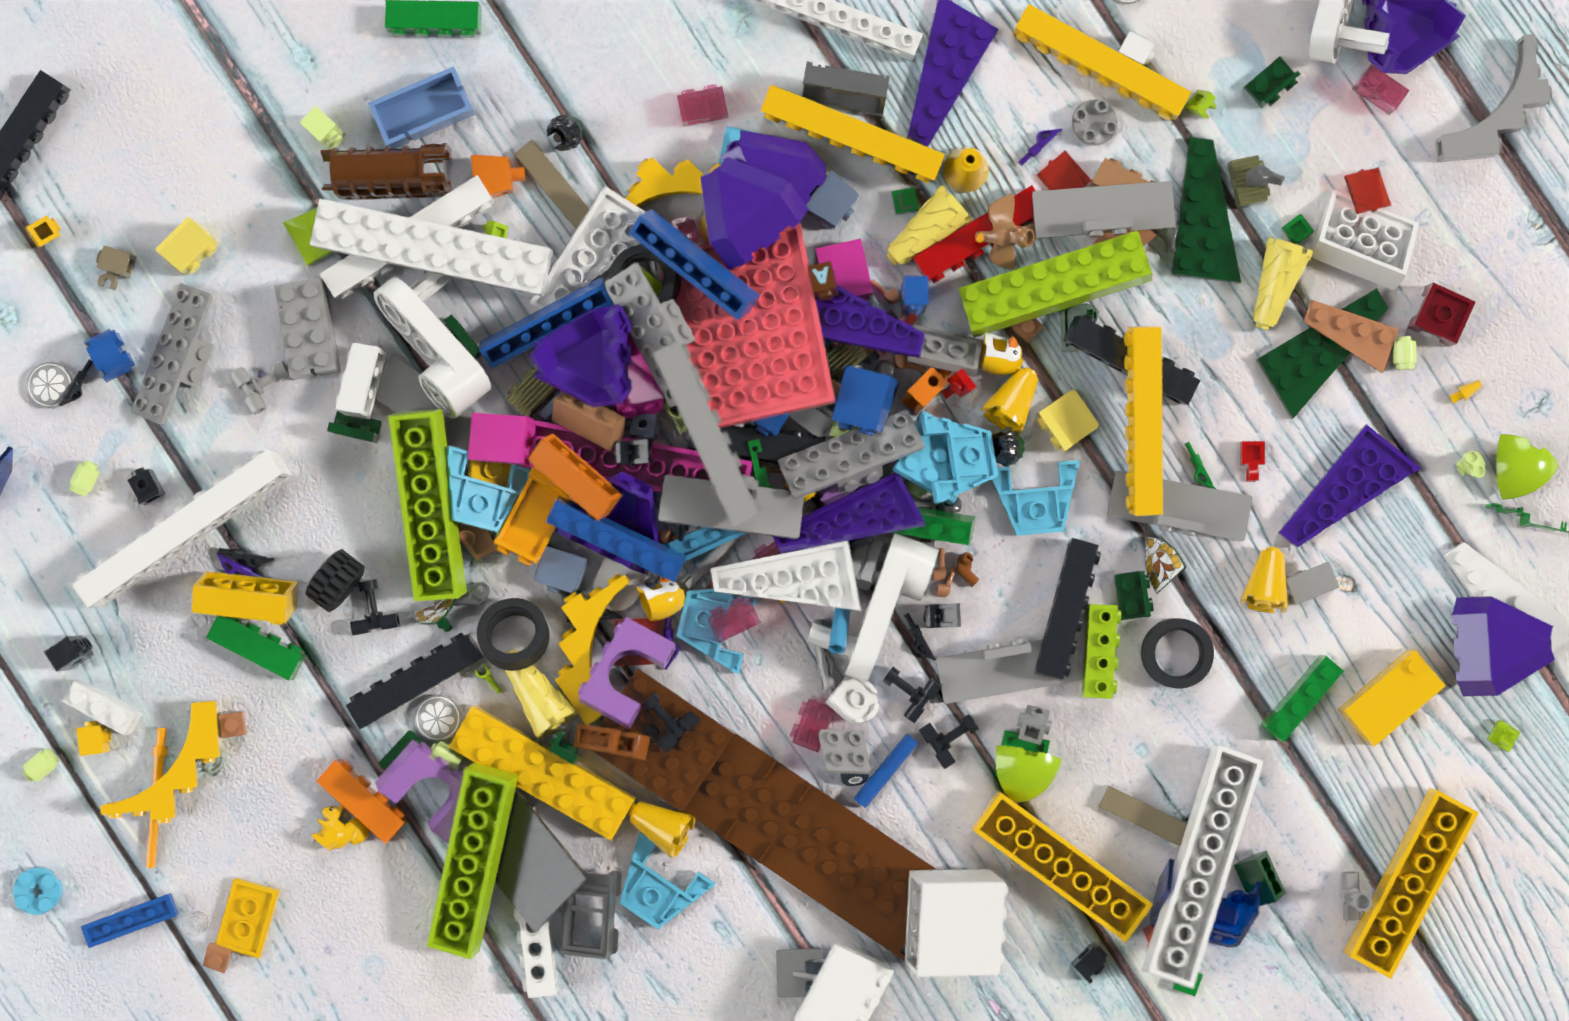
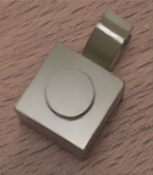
(115, 263)

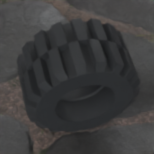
(335, 580)

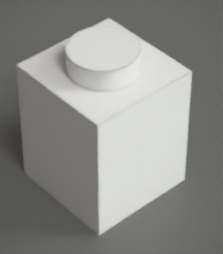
(1137, 49)

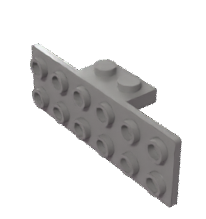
(1103, 209)
(651, 323)
(176, 356)
(402, 392)
(851, 457)
(698, 504)
(1189, 509)
(996, 671)

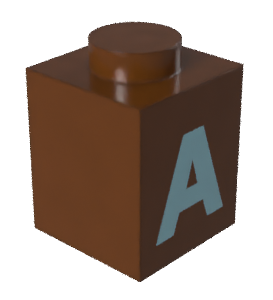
(823, 281)

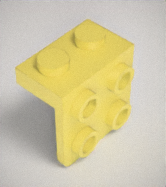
(1067, 421)

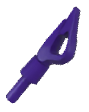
(1041, 143)
(237, 568)
(668, 634)

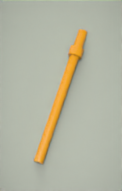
(159, 752)

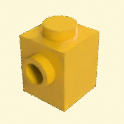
(43, 231)
(93, 738)

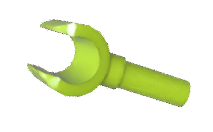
(489, 678)

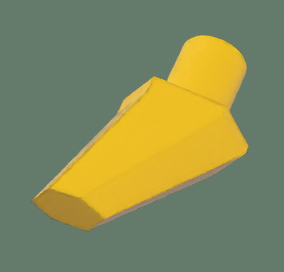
(1465, 391)

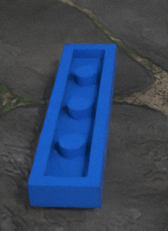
(129, 920)

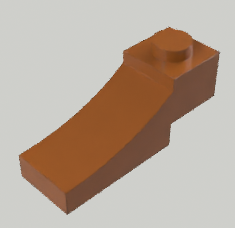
(611, 741)

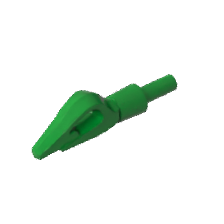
(1197, 463)

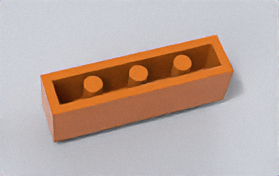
(575, 477)
(362, 800)

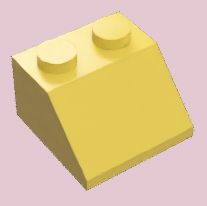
(188, 246)

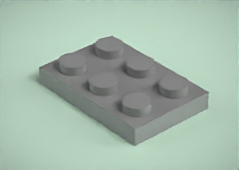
(949, 351)

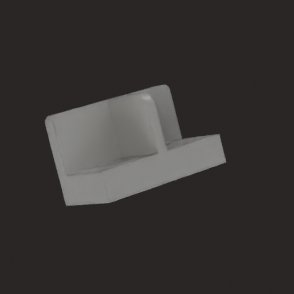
(1311, 583)

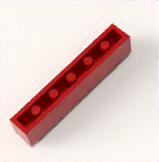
(961, 245)

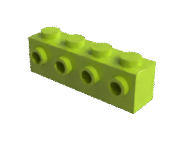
(1099, 651)

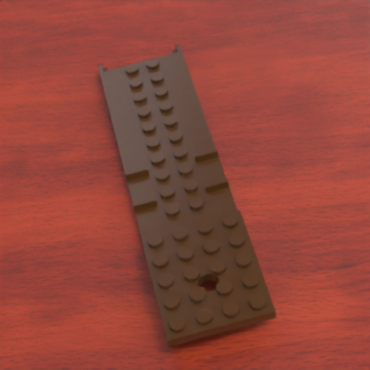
(774, 816)

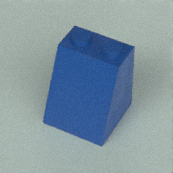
(864, 400)

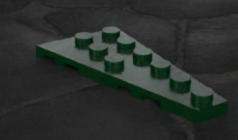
(1204, 230)
(1309, 359)

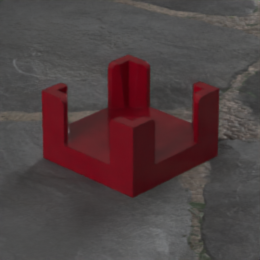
(1442, 314)

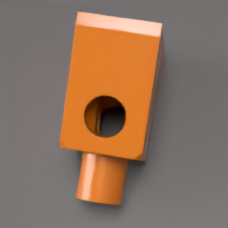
(497, 173)
(922, 393)

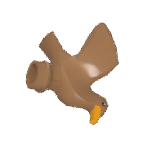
(1005, 233)

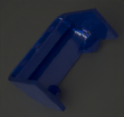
(1234, 913)

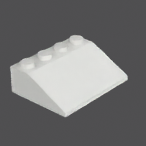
(1364, 244)
(845, 987)

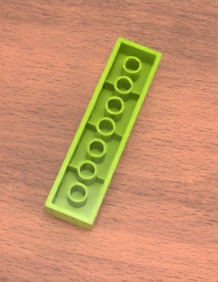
(1056, 284)
(423, 489)
(472, 860)

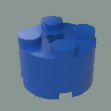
(108, 354)

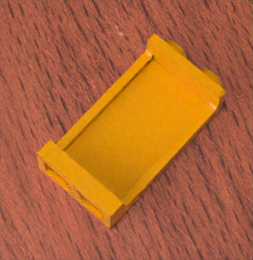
(526, 527)

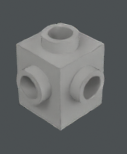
(1034, 724)

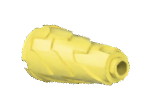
(933, 222)
(1280, 272)
(542, 703)

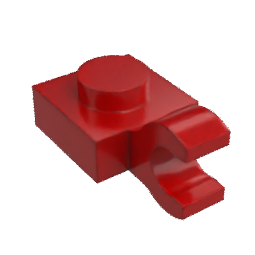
(958, 383)
(1252, 454)

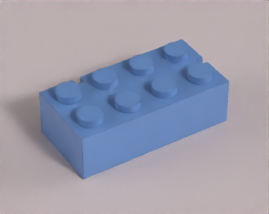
(421, 108)

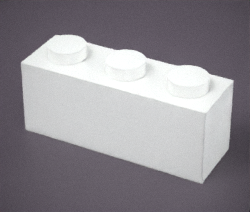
(360, 380)
(102, 707)

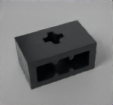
(69, 652)

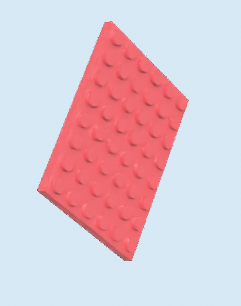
(774, 354)

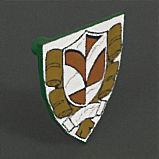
(1162, 563)
(436, 614)

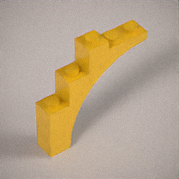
(660, 183)
(578, 644)
(160, 798)

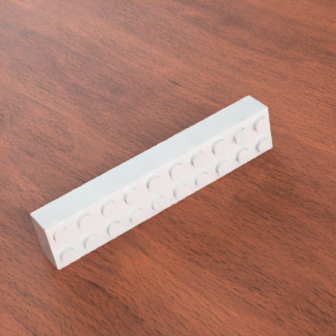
(431, 247)
(181, 529)
(1202, 866)

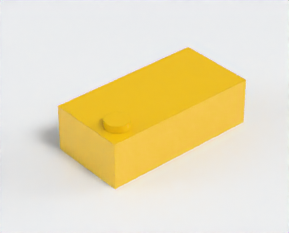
(245, 597)
(1391, 697)

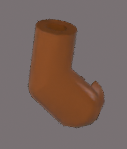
(964, 565)

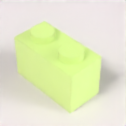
(322, 128)

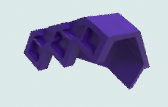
(1415, 30)
(782, 158)
(747, 210)
(588, 357)
(632, 511)
(1497, 645)

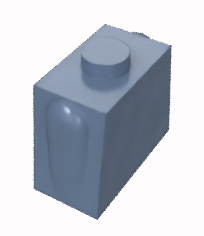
(832, 202)
(560, 570)

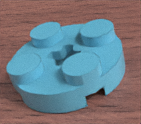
(24, 895)

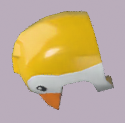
(1000, 355)
(661, 599)

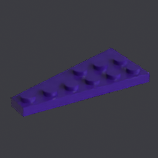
(952, 54)
(857, 323)
(1355, 478)
(864, 513)

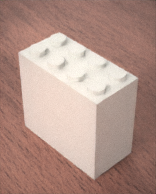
(955, 922)

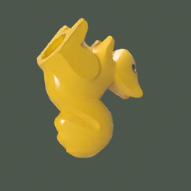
(335, 833)

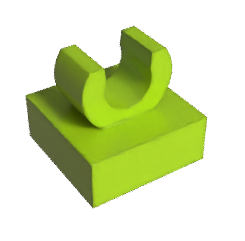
(1200, 103)
(495, 229)
(1503, 735)

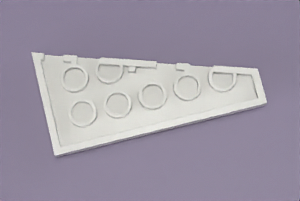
(592, 246)
(804, 576)
(1485, 579)

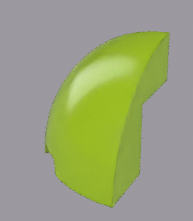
(1522, 466)
(1024, 772)

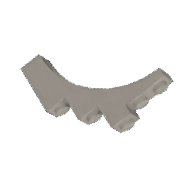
(1508, 117)

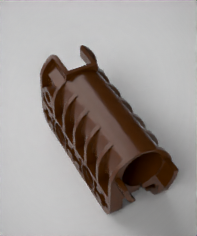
(387, 172)

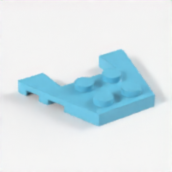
(969, 454)
(477, 501)
(1039, 508)
(697, 631)
(653, 895)

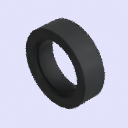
(640, 253)
(504, 609)
(1204, 663)

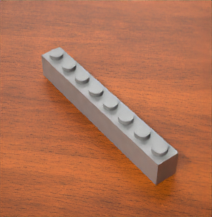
(706, 434)

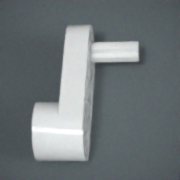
(1332, 33)
(454, 376)
(903, 572)

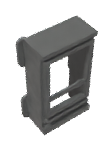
(846, 89)
(596, 885)

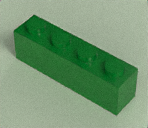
(433, 18)
(943, 527)
(257, 646)
(1302, 698)

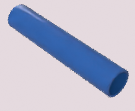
(885, 770)

